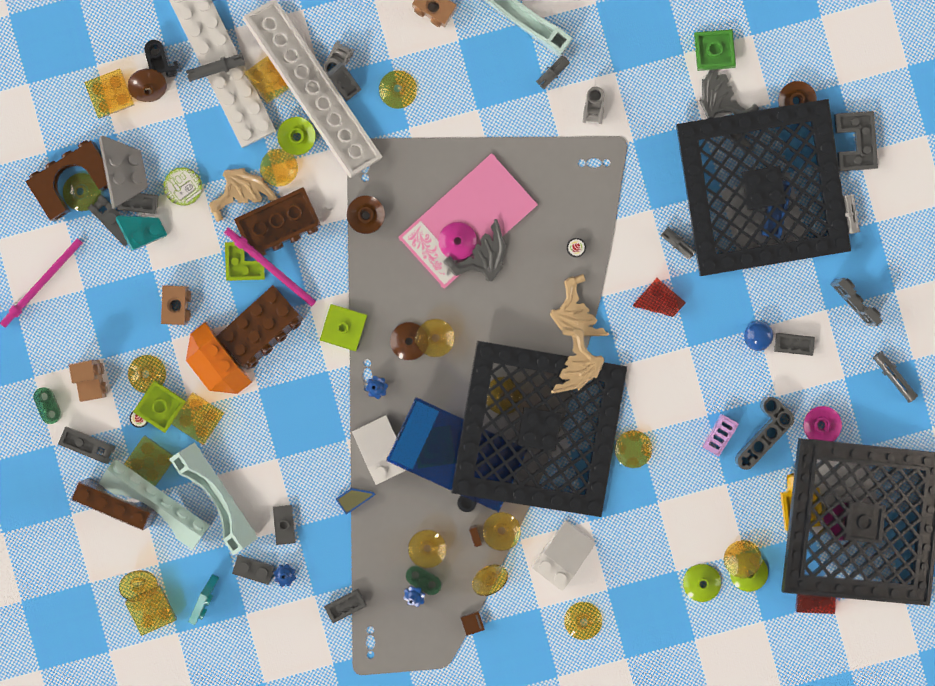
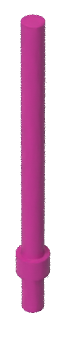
(242, 243)
(16, 309)

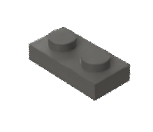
(253, 569)

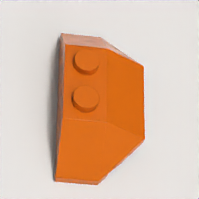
(214, 362)

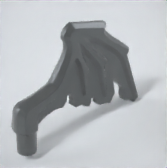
(717, 96)
(487, 257)

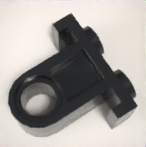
(160, 61)

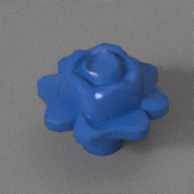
(376, 387)
(284, 575)
(414, 596)

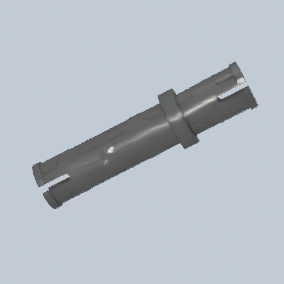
(221, 65)
(880, 359)

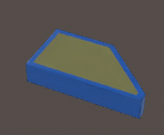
(353, 498)

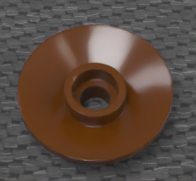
(147, 79)
(798, 89)
(358, 207)
(398, 343)

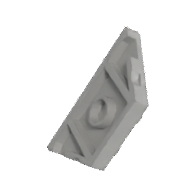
(123, 170)

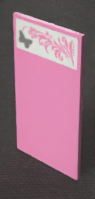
(476, 200)

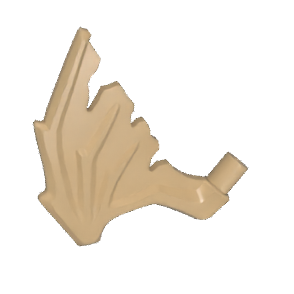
(242, 187)
(575, 314)
(581, 366)

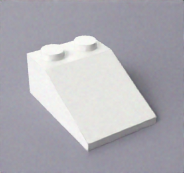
(375, 444)
(563, 555)

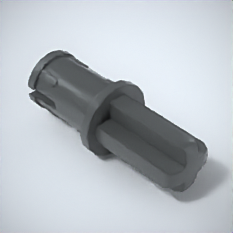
(553, 72)
(678, 243)

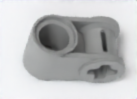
(338, 54)
(594, 107)

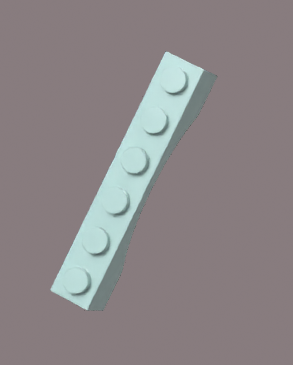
(533, 24)
(194, 466)
(184, 524)

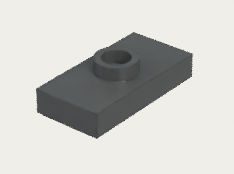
(343, 81)
(141, 203)
(794, 344)
(284, 524)
(345, 606)

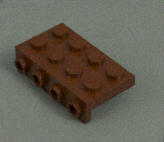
(279, 222)
(260, 328)

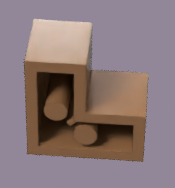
(89, 379)

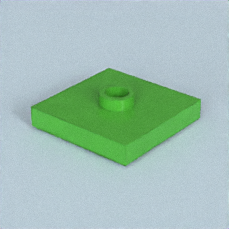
(714, 50)

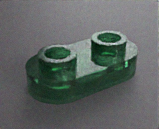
(45, 406)
(423, 580)

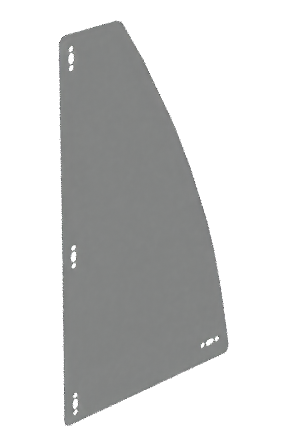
(508, 311)

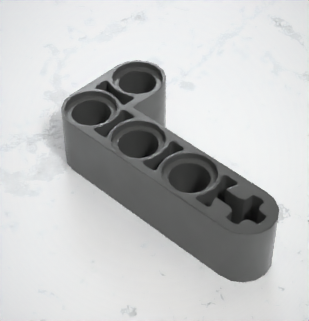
(761, 435)

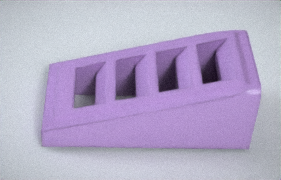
(730, 432)

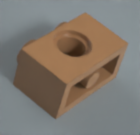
(438, 18)
(169, 295)

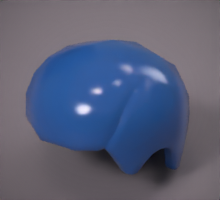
(758, 335)

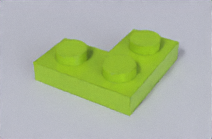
(238, 268)

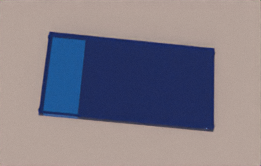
(430, 448)

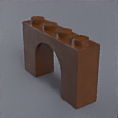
(45, 183)
(95, 497)

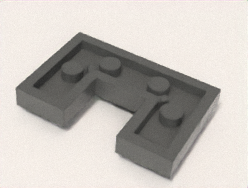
(865, 139)
(846, 290)

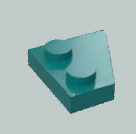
(140, 230)
(204, 599)

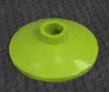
(291, 127)
(700, 573)
(754, 582)

